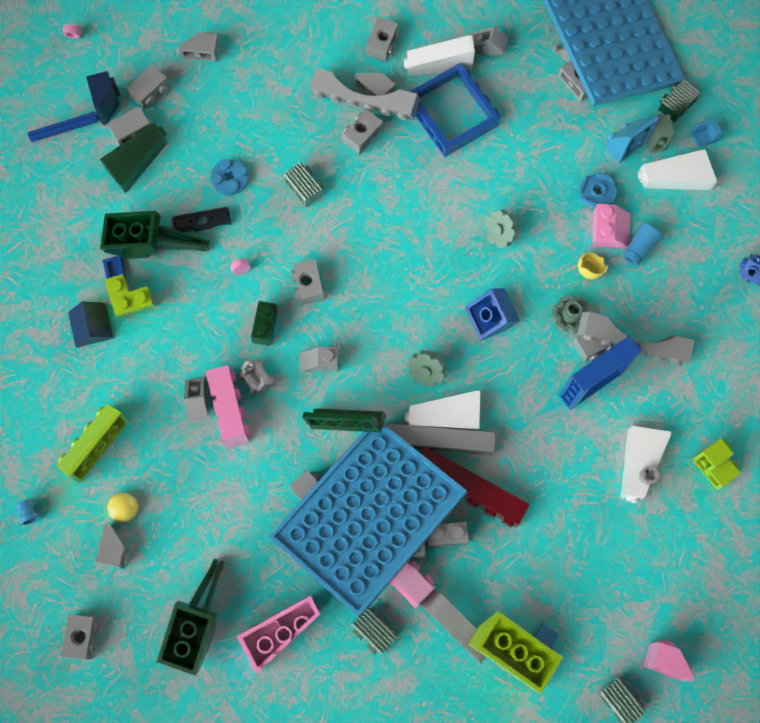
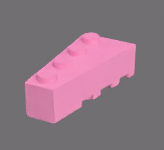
(227, 406)
(270, 636)

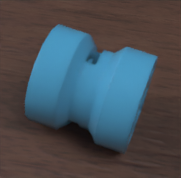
(28, 511)

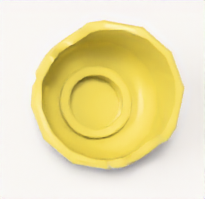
(592, 266)
(122, 507)

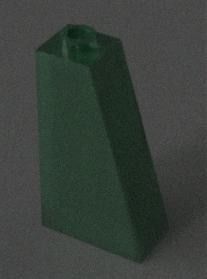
(134, 156)

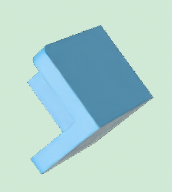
(706, 132)
(546, 635)

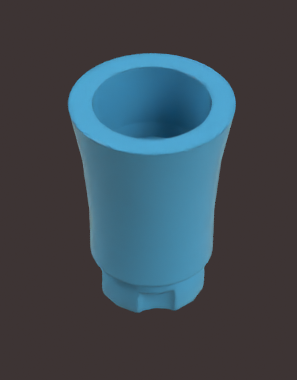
(642, 244)

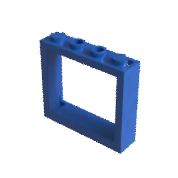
(447, 147)
(599, 372)

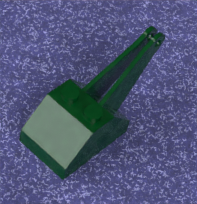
(137, 234)
(191, 628)

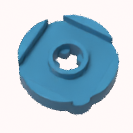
(227, 167)
(601, 181)

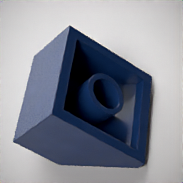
(104, 95)

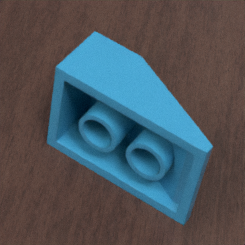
(630, 137)

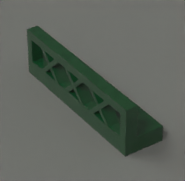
(345, 420)

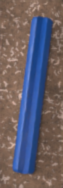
(62, 126)

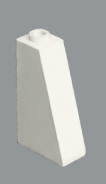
(440, 56)
(684, 171)
(452, 412)
(643, 449)

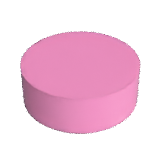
(72, 31)
(240, 267)

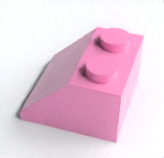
(610, 227)
(413, 583)
(667, 660)

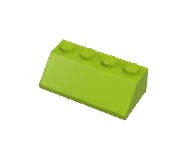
(92, 443)
(516, 651)

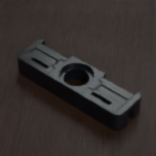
(214, 217)

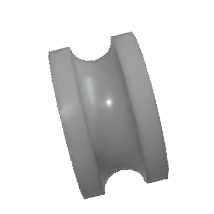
(655, 476)

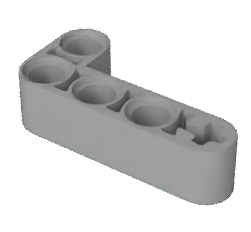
(452, 620)

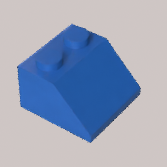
(492, 313)

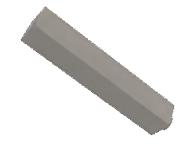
(446, 439)

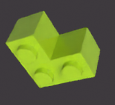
(126, 301)
(716, 464)

